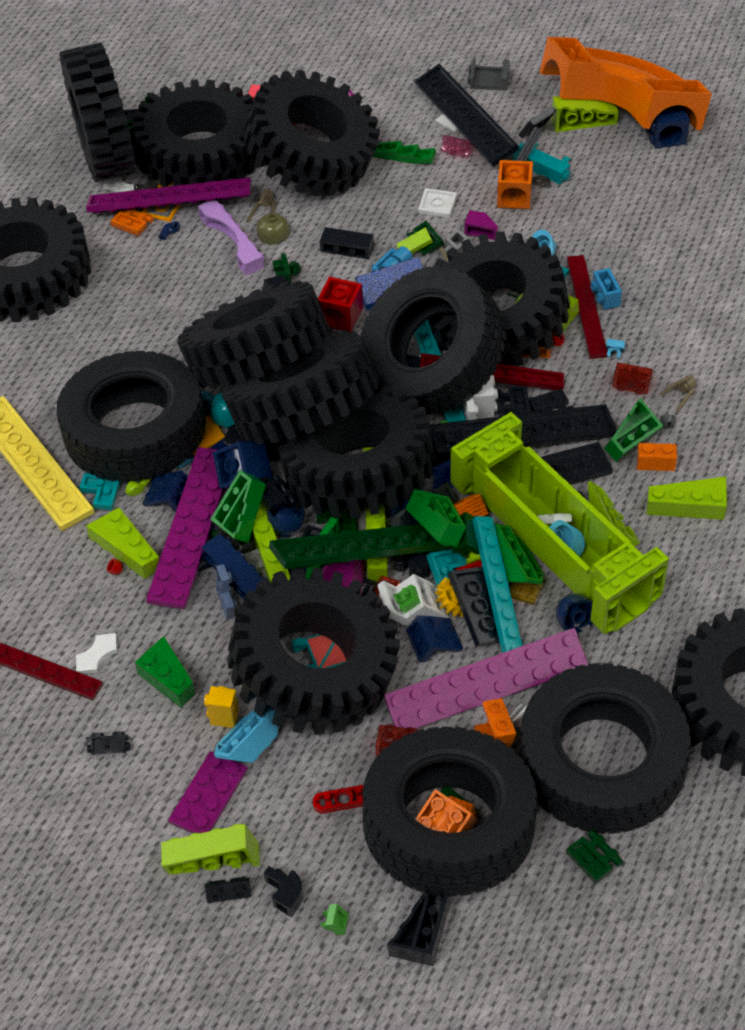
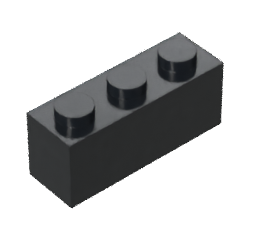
(347, 243)

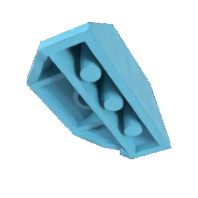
(248, 738)

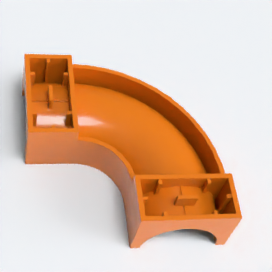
(623, 81)

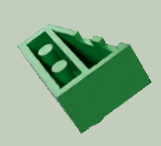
(636, 428)
(240, 506)
(437, 516)
(165, 672)

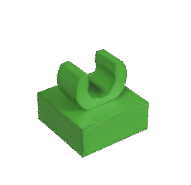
(407, 598)
(335, 919)

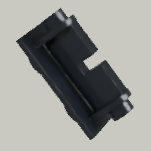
(116, 741)
(223, 891)

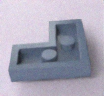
(224, 591)

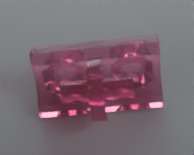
(455, 146)

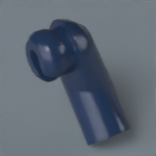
(169, 228)

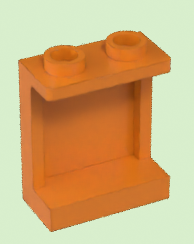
(498, 722)

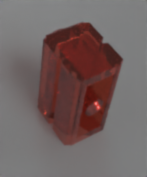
(632, 378)

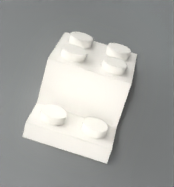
(483, 403)
(426, 593)

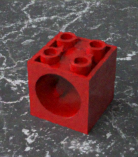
(341, 303)

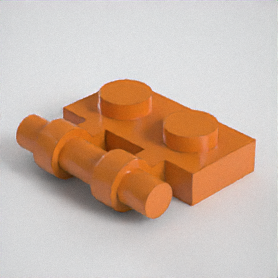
(131, 221)

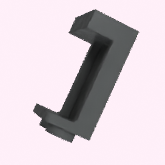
(488, 76)

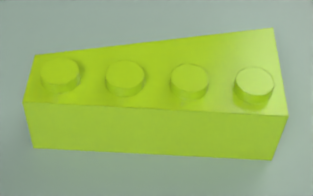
(582, 114)
(689, 499)
(121, 538)
(210, 850)

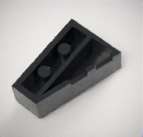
(422, 931)

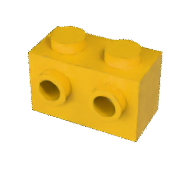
(222, 706)

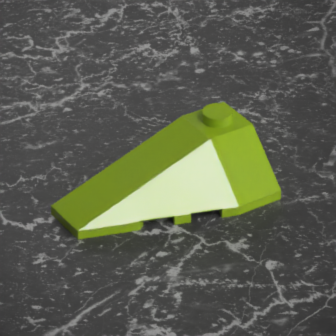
(600, 500)

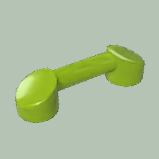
(134, 488)

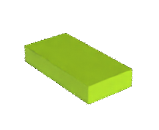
(416, 241)

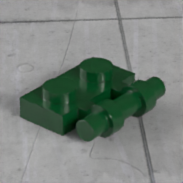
(589, 859)

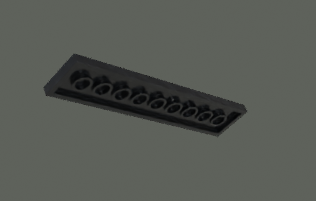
(466, 115)
(537, 427)

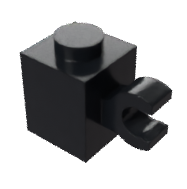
(417, 564)

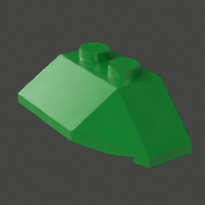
(517, 558)

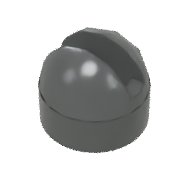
(667, 420)

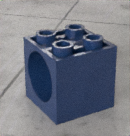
(669, 127)
(241, 456)

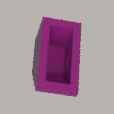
(478, 224)

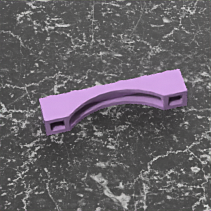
(216, 217)

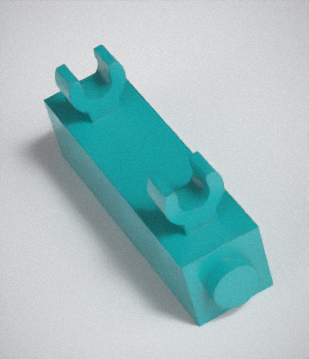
(547, 165)

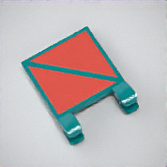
(322, 651)

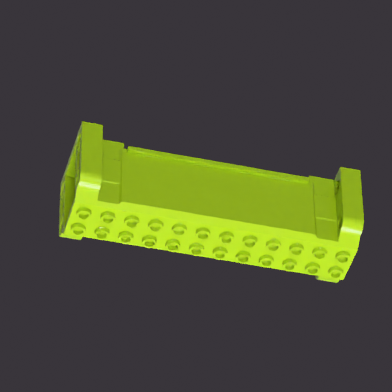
(521, 485)

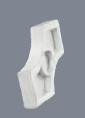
(117, 185)
(550, 518)
(102, 647)

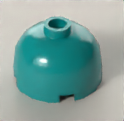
(220, 412)

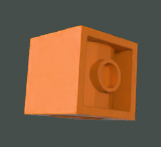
(514, 184)
(445, 815)

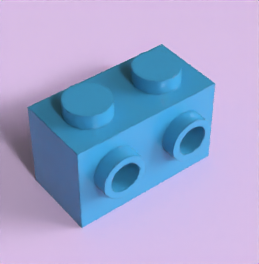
(606, 288)

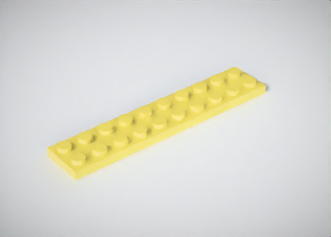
(40, 470)

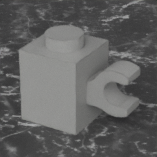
(454, 240)

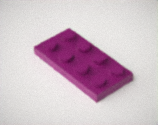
(207, 794)

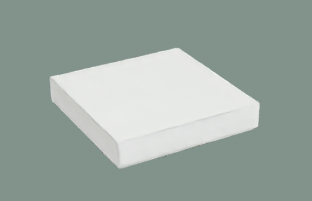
(437, 203)

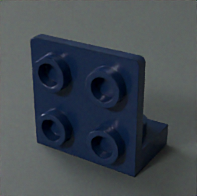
(166, 489)
(432, 634)

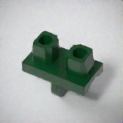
(286, 269)

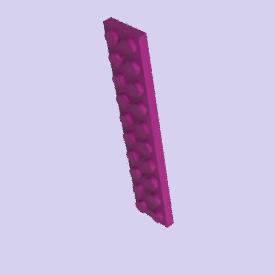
(172, 194)
(187, 534)
(484, 680)

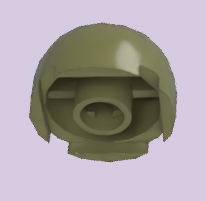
(273, 229)

